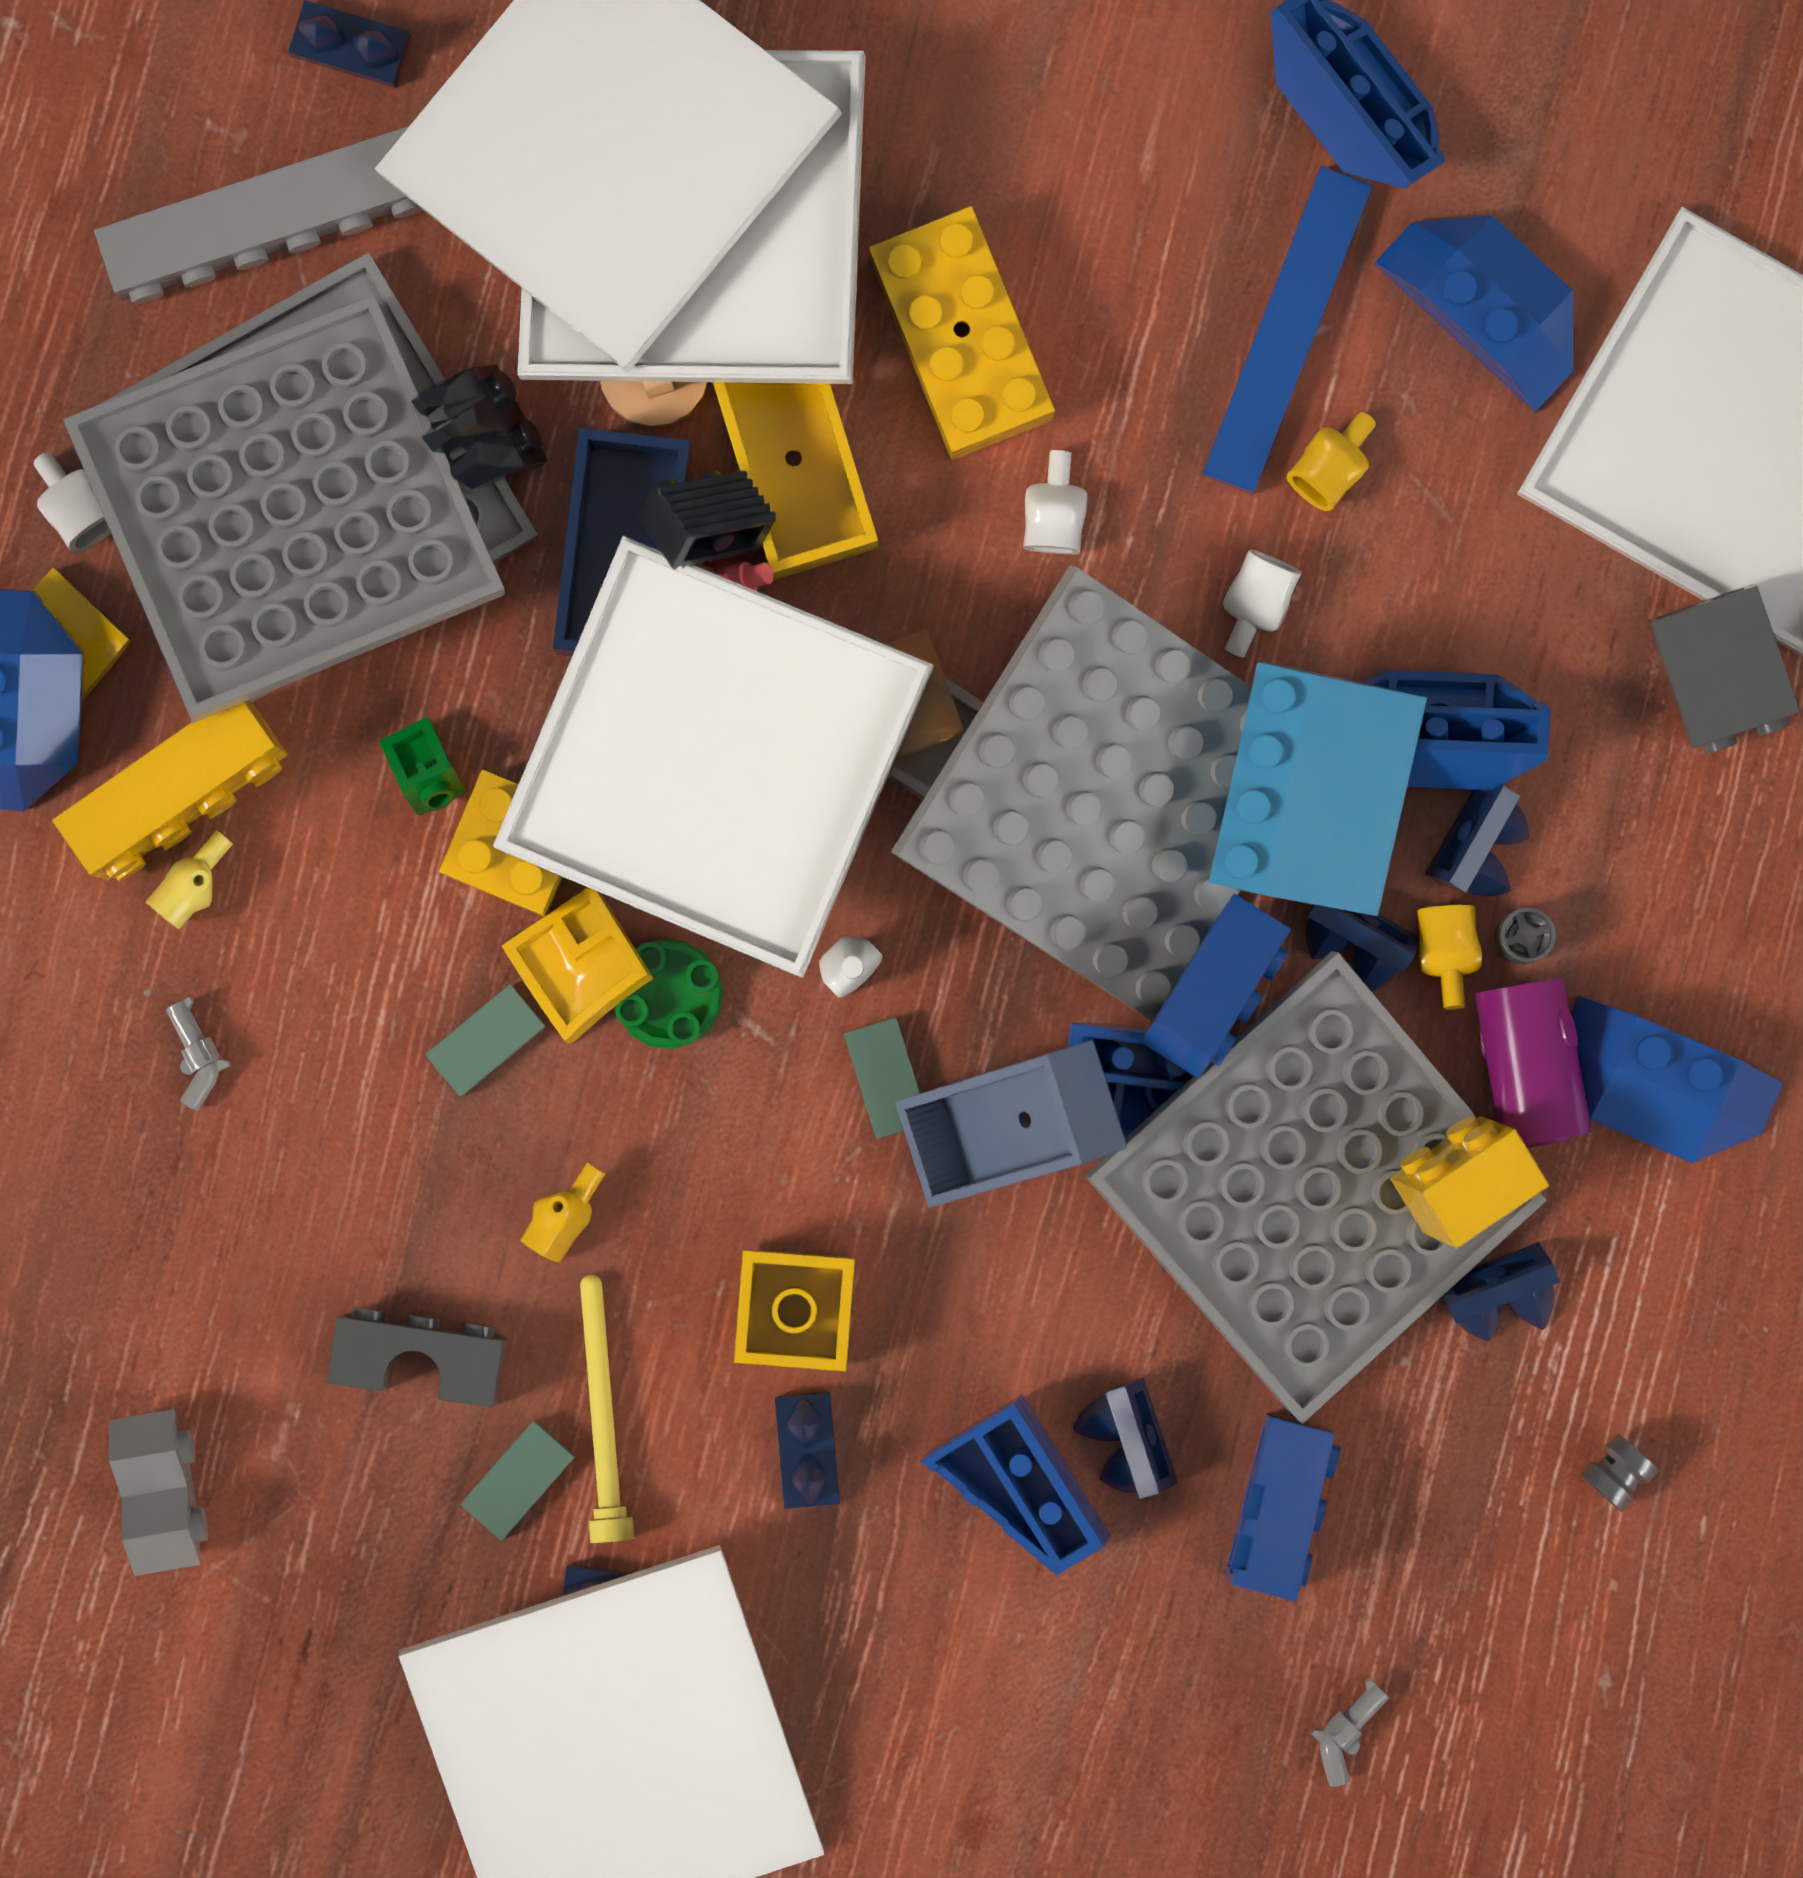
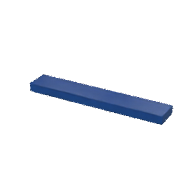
(1287, 330)

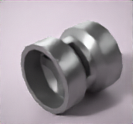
(1534, 932)
(1619, 1472)

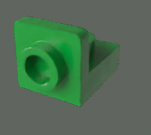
(422, 767)

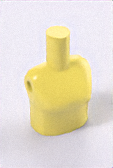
(189, 883)

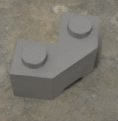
(157, 1492)

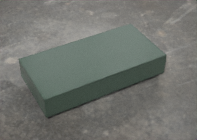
(485, 1040)
(882, 1073)
(517, 1480)

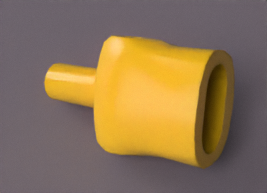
(1332, 463)
(1449, 948)
(562, 1216)

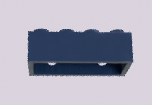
(606, 498)

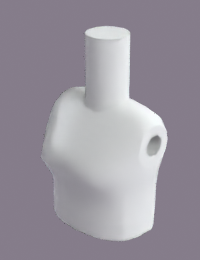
(70, 505)
(1055, 510)
(1258, 598)
(849, 964)

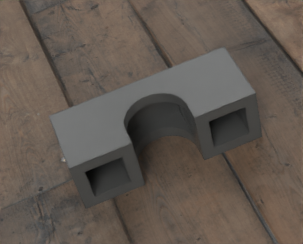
(467, 1360)

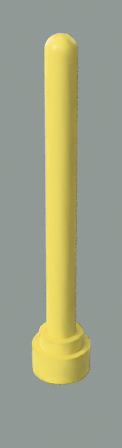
(610, 1518)

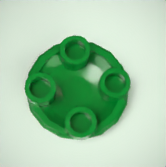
(679, 1000)

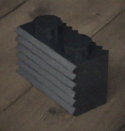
(706, 518)

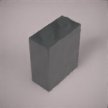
(1724, 668)

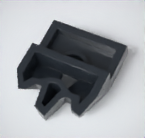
(480, 427)

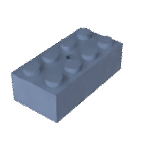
(977, 1130)

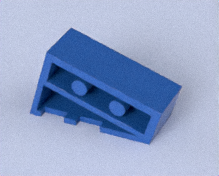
(1218, 987)
(1022, 1484)
(1282, 1508)

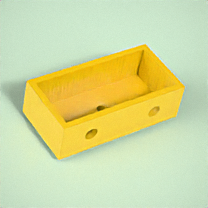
(975, 384)
(821, 499)
(169, 790)

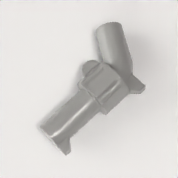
(199, 1055)
(1344, 1731)

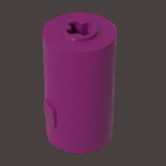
(1533, 1061)

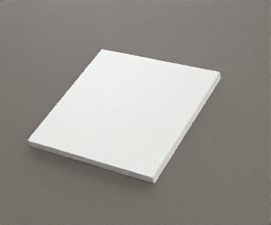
(608, 155)
(781, 294)
(1694, 426)
(713, 756)
(615, 1734)

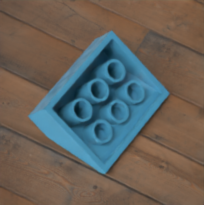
(1317, 789)

